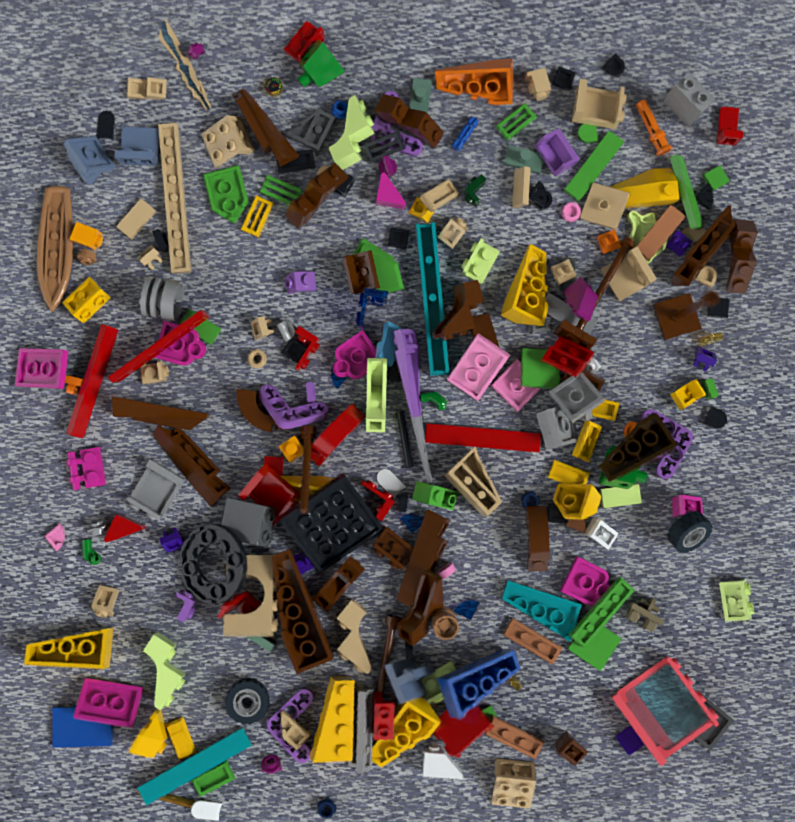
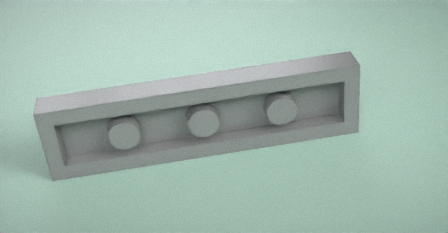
(364, 729)

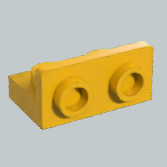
(86, 300)

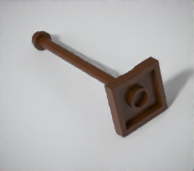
(679, 314)
(576, 333)

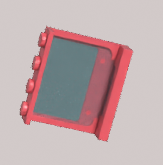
(664, 708)

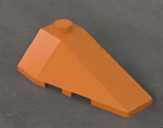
(482, 79)

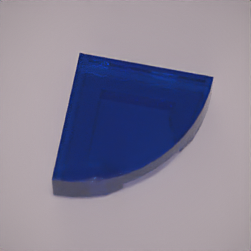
(337, 381)
(412, 521)
(467, 608)

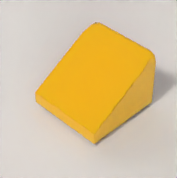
(420, 210)

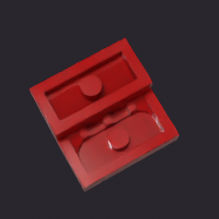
(568, 356)

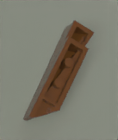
(157, 413)
(425, 554)

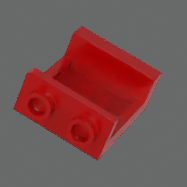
(271, 490)
(462, 732)

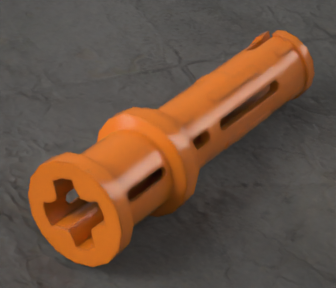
(657, 136)

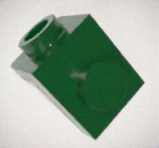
(473, 186)

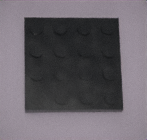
(334, 523)

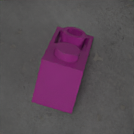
(581, 298)

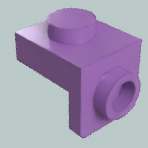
(300, 282)
(188, 608)

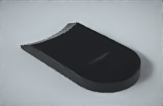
(105, 125)

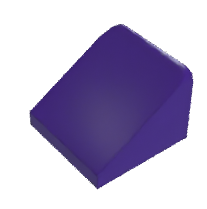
(629, 740)

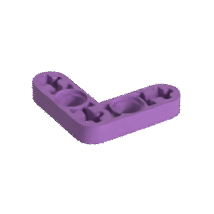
(385, 129)
(288, 417)
(676, 429)
(277, 732)

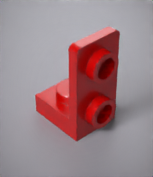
(728, 126)
(305, 337)
(382, 509)
(244, 603)

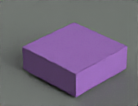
(311, 392)

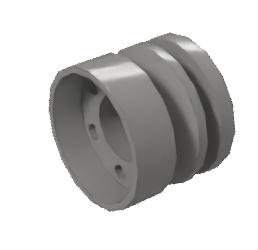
(160, 298)

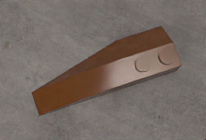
(298, 616)

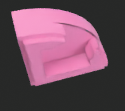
(56, 537)

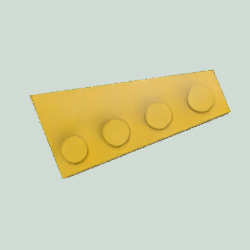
(76, 651)
(335, 730)

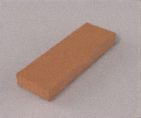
(660, 232)
(532, 641)
(515, 737)

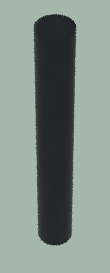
(404, 439)

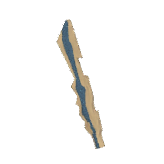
(183, 65)

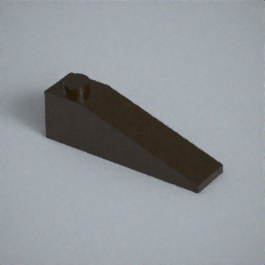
(641, 447)

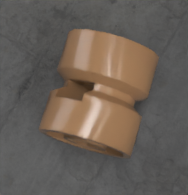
(444, 623)

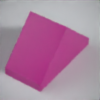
(388, 194)
(683, 504)

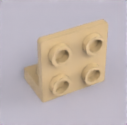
(227, 140)
(631, 275)
(514, 783)

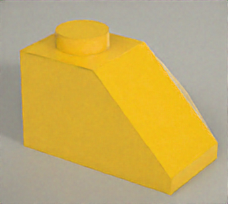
(577, 500)
(151, 737)

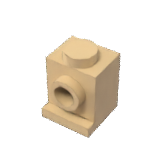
(538, 84)

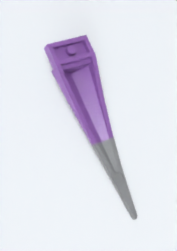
(408, 365)

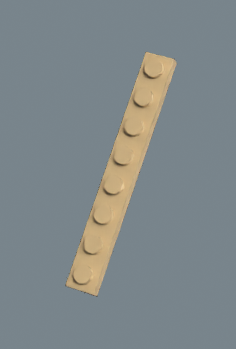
(174, 198)

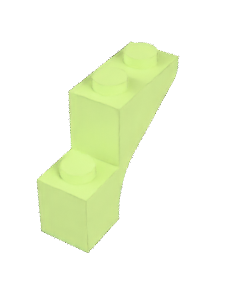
(357, 128)
(376, 394)
(168, 676)

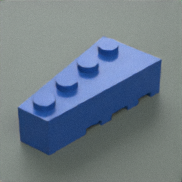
(471, 683)

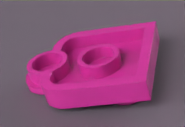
(185, 349)
(353, 356)
(585, 581)

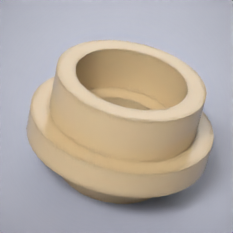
(252, 354)

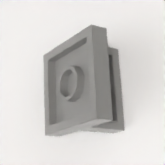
(577, 397)
(556, 428)

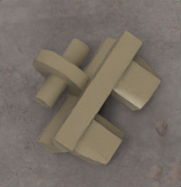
(651, 620)

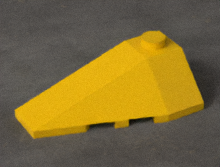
(527, 293)

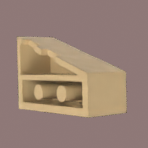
(474, 483)

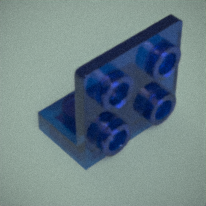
(377, 297)

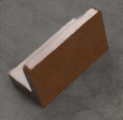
(484, 327)

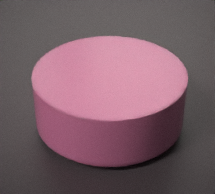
(571, 212)
(446, 570)

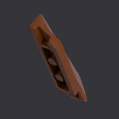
(264, 129)
(705, 248)
(192, 463)

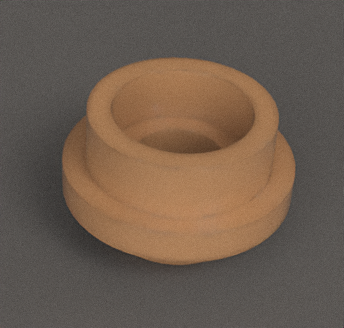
(87, 257)

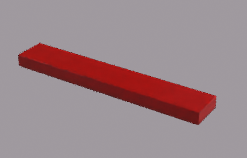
(158, 346)
(92, 381)
(483, 438)

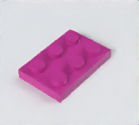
(41, 368)
(108, 703)

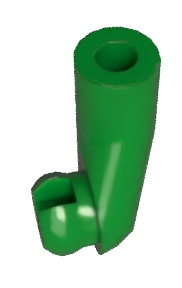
(436, 398)
(89, 554)

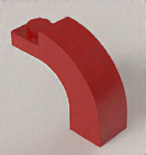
(336, 433)

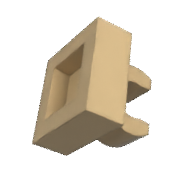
(148, 255)
(563, 272)
(260, 329)

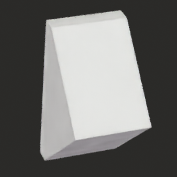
(601, 533)

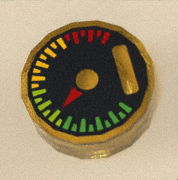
(273, 86)

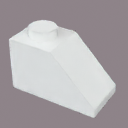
(439, 764)

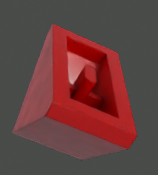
(121, 527)

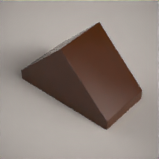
(570, 748)

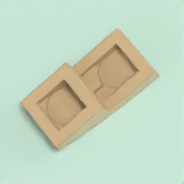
(146, 89)

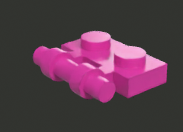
(92, 468)

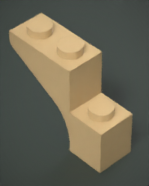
(352, 645)

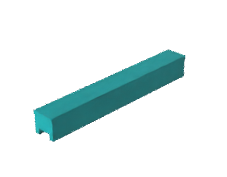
(431, 297)

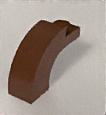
(250, 409)
(538, 538)
(338, 583)

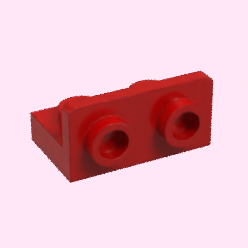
(304, 40)
(382, 718)

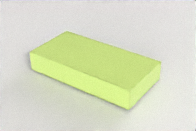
(619, 497)

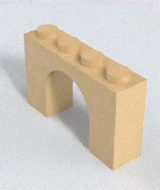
(261, 621)

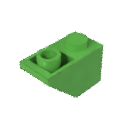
(434, 495)

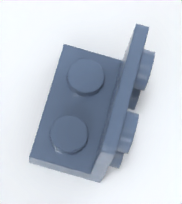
(139, 146)

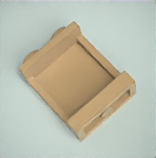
(598, 106)

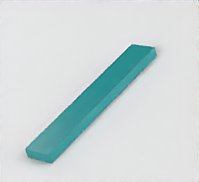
(194, 766)

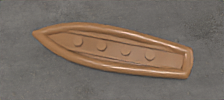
(54, 245)

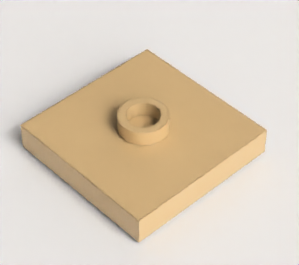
(604, 206)

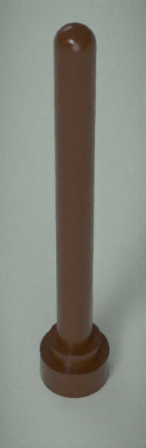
(307, 434)
(391, 624)

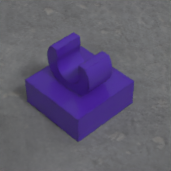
(679, 243)
(705, 356)
(171, 542)
(303, 562)

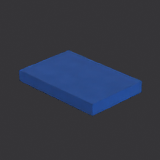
(76, 732)

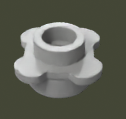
(97, 527)

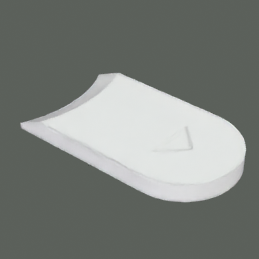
(390, 482)
(206, 810)

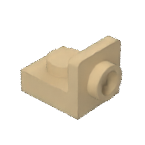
(453, 231)
(154, 373)
(104, 601)

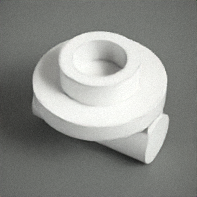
(593, 366)

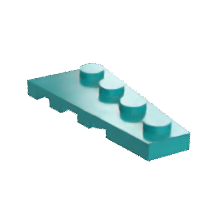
(550, 610)

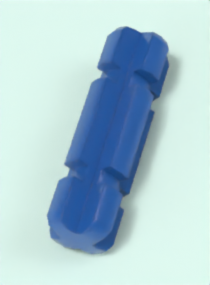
(465, 133)

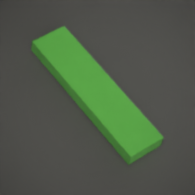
(594, 166)
(686, 192)
(601, 612)

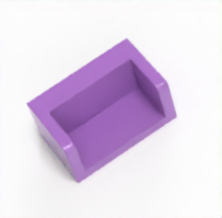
(557, 152)

